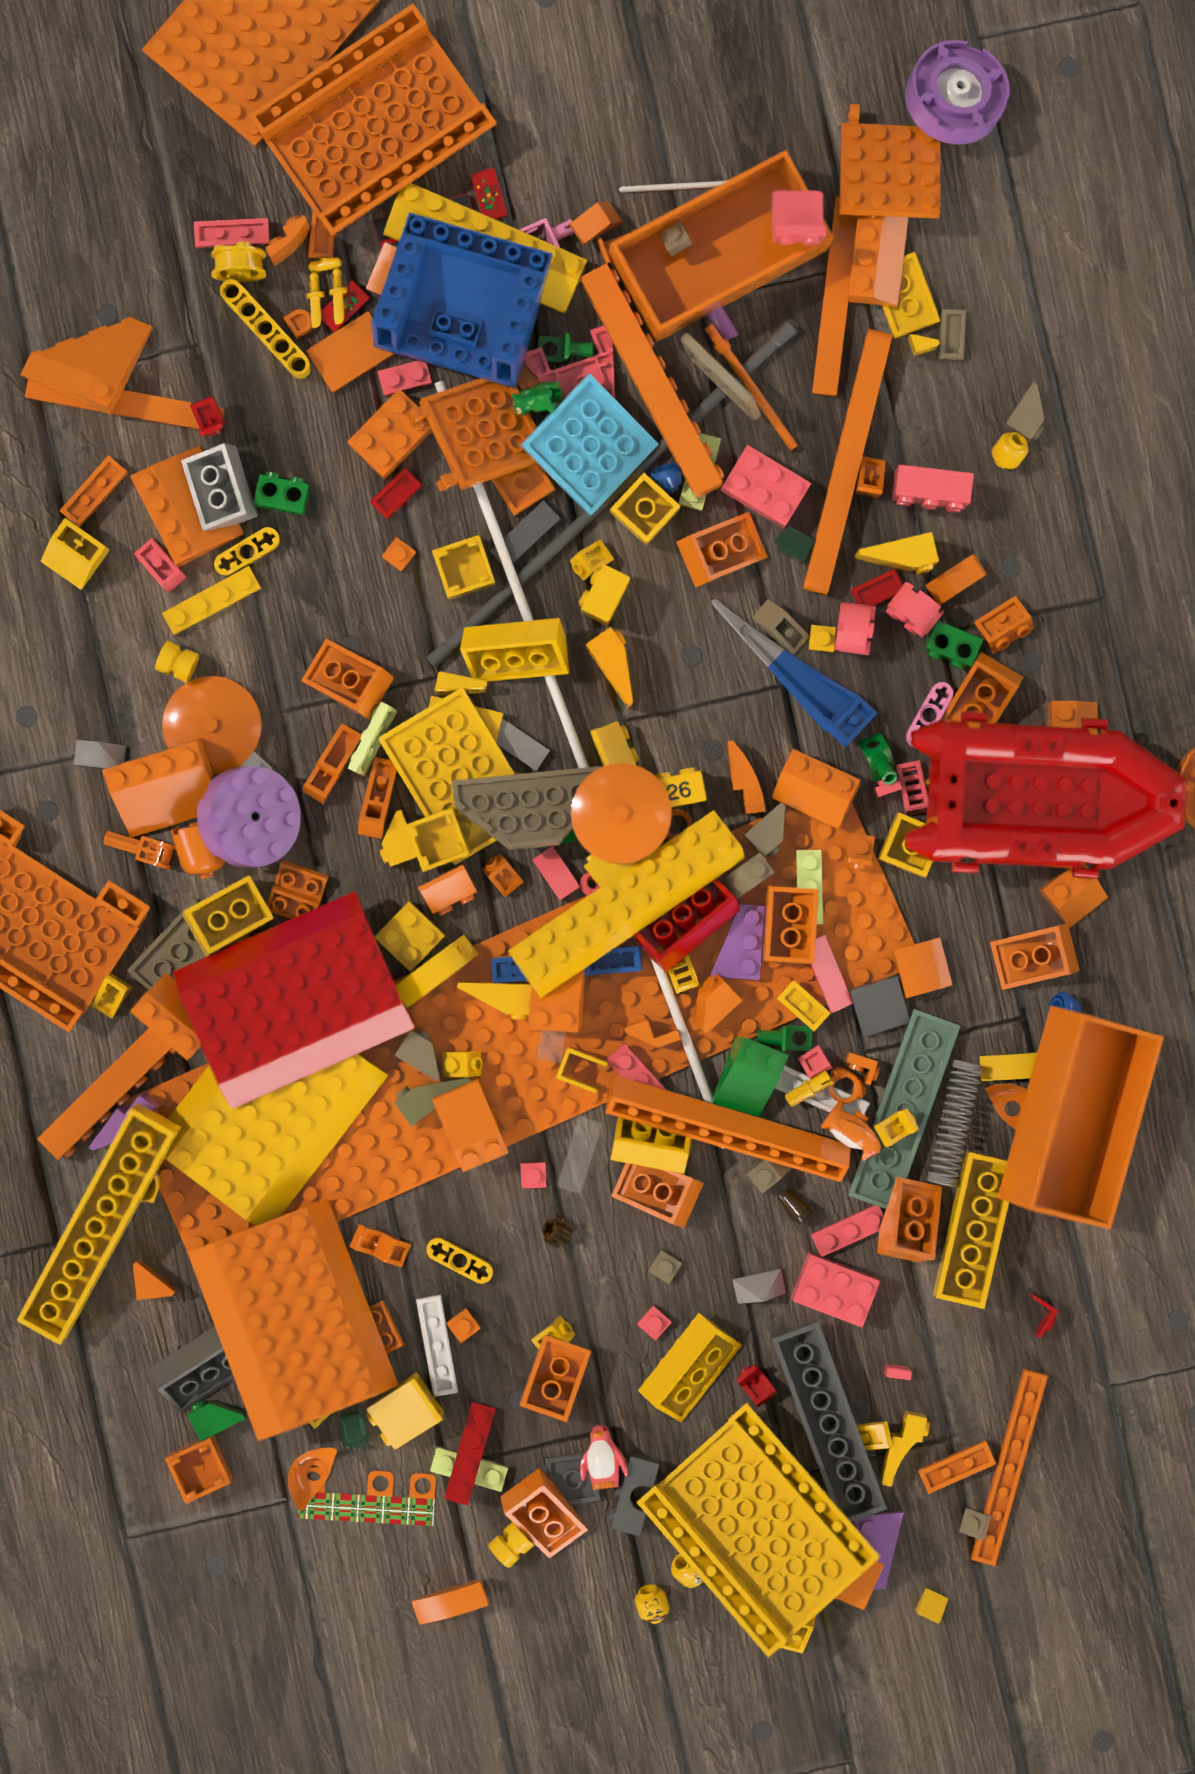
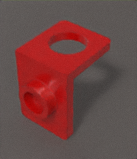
(1048, 1321)

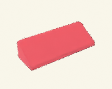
(829, 977)

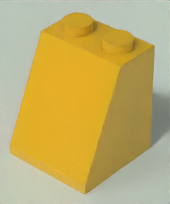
(405, 1411)

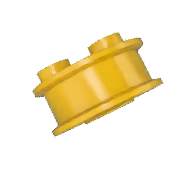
(238, 263)

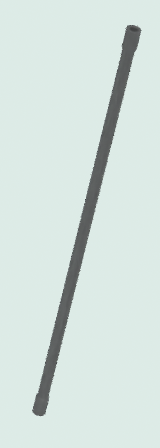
(446, 648)

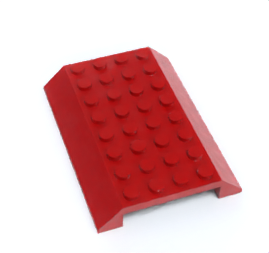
(292, 1000)

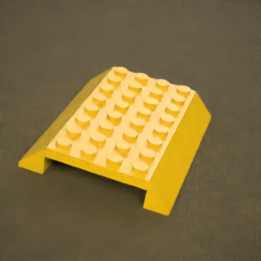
(271, 1145)
(758, 1530)

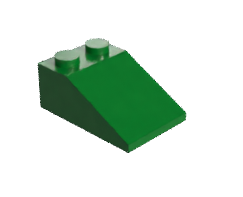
(749, 1077)

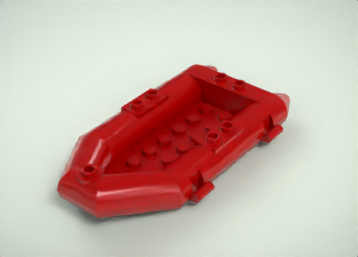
(1042, 796)

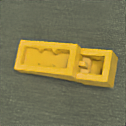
(912, 1431)

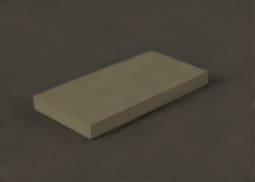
(720, 377)
(169, 952)

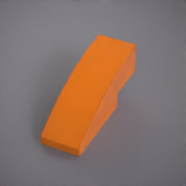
(332, 763)
(744, 779)
(450, 1602)

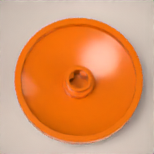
(220, 715)
(621, 813)

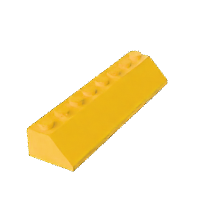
(564, 268)

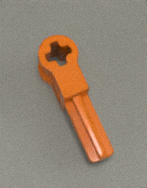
(146, 849)

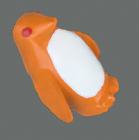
(852, 1130)

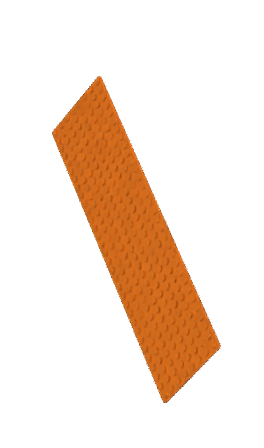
(388, 1156)

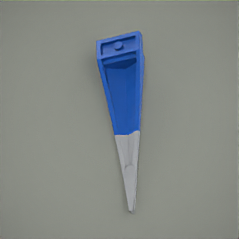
(826, 701)

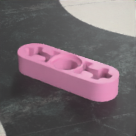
(931, 695)

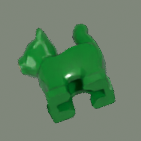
(538, 398)

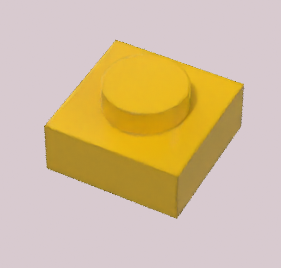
(822, 638)

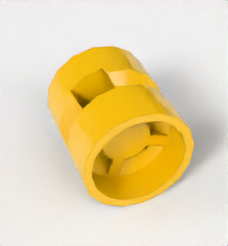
(178, 662)
(510, 1545)

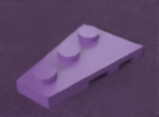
(743, 945)
(881, 1533)

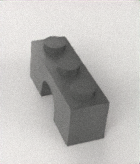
(627, 1515)

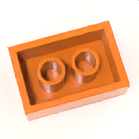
(387, 436)

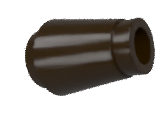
(795, 1207)

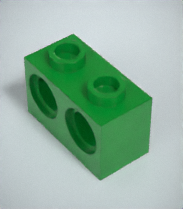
(280, 500)
(955, 638)

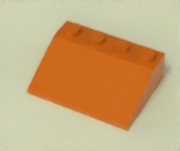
(173, 511)
(160, 787)

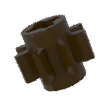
(557, 1231)

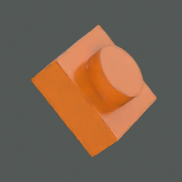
(398, 554)
(463, 1325)

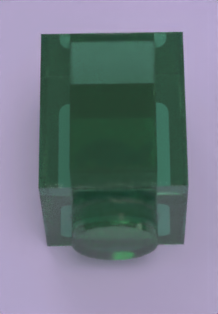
(794, 544)
(354, 1429)

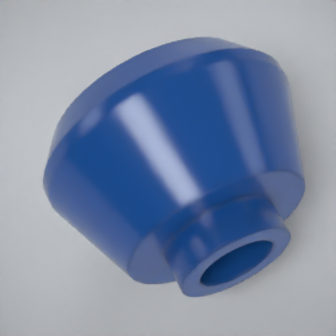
(667, 477)
(1065, 1001)

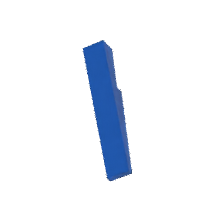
(615, 961)

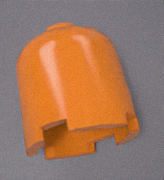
(193, 853)

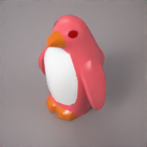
(602, 1460)

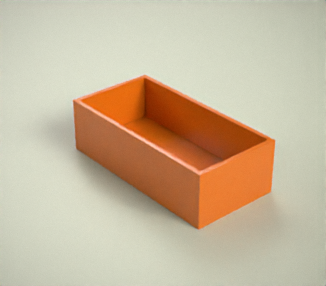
(728, 252)
(1080, 1118)

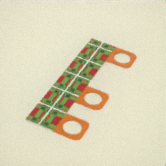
(376, 1505)

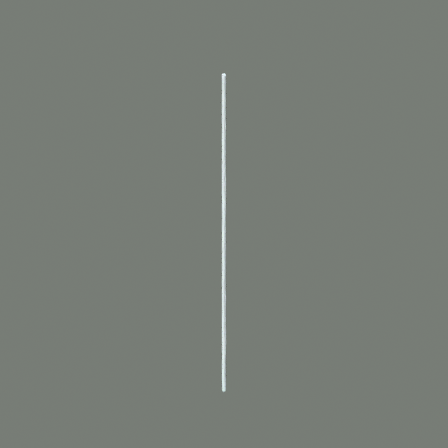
(582, 763)

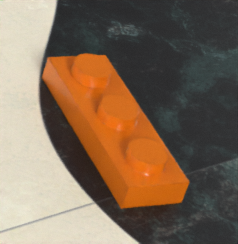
(93, 491)
(956, 1466)

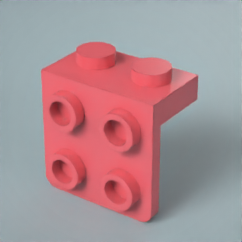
(797, 217)

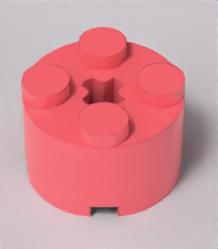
(915, 610)
(854, 628)

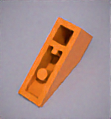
(377, 798)

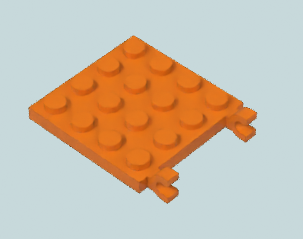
(888, 170)
(476, 431)

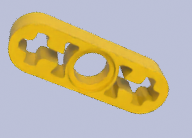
(248, 541)
(461, 1270)

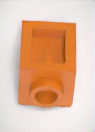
(860, 851)
(502, 874)
(860, 1062)

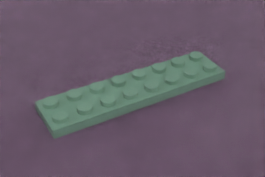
(910, 1086)

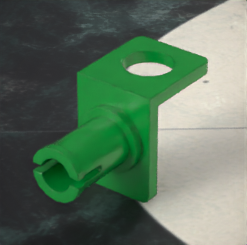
(566, 348)
(879, 759)
(784, 1037)

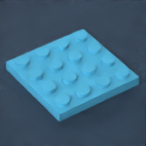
(589, 444)

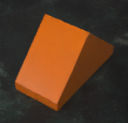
(595, 222)
(870, 477)
(150, 1283)

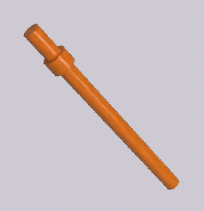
(723, 347)

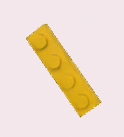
(211, 600)

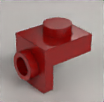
(208, 416)
(756, 1385)

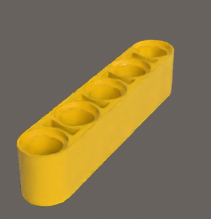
(260, 318)

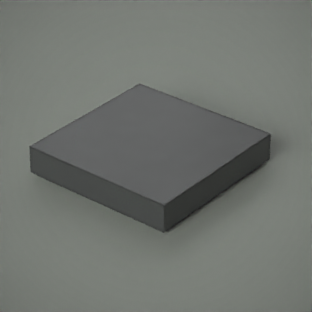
(879, 1005)
(565, 1474)

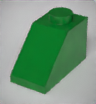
(213, 1417)

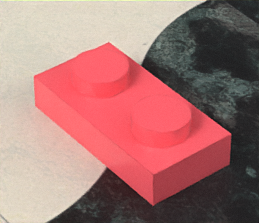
(404, 377)

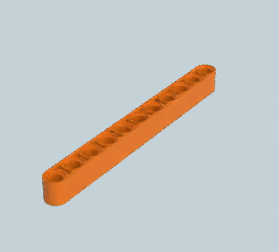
(847, 462)

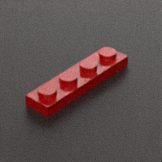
(469, 1454)

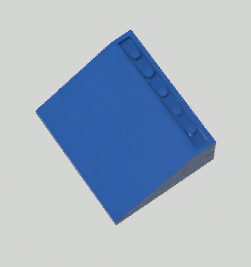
(461, 300)

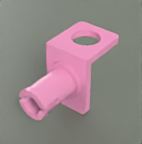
(551, 234)

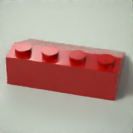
(687, 925)

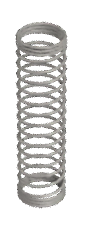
(946, 1179)

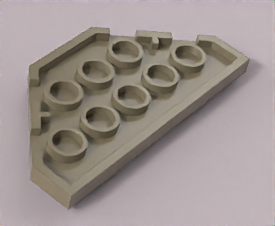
(522, 808)

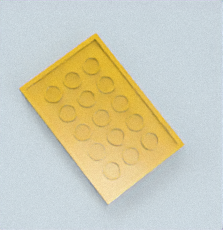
(444, 746)

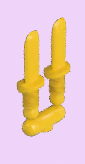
(338, 290)

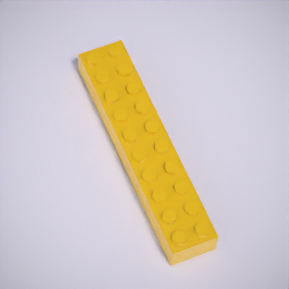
(627, 904)
(98, 1223)

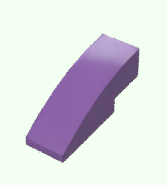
(113, 1125)

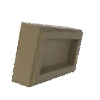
(952, 334)

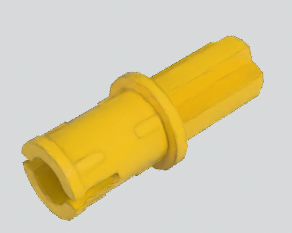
(809, 1088)

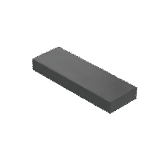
(528, 531)

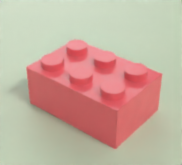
(765, 486)
(932, 488)
(835, 1289)

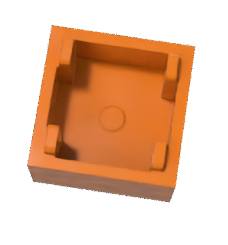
(199, 1468)

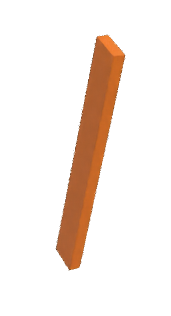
(834, 303)
(129, 405)
(1010, 1464)

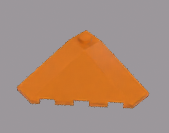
(93, 365)

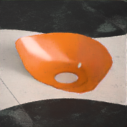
(1003, 1093)
(300, 1486)

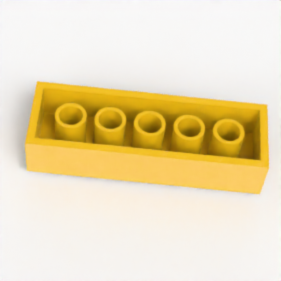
(973, 1232)

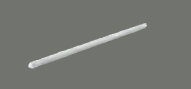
(677, 186)

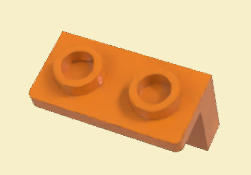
(1004, 624)

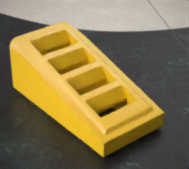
(449, 683)
(686, 985)

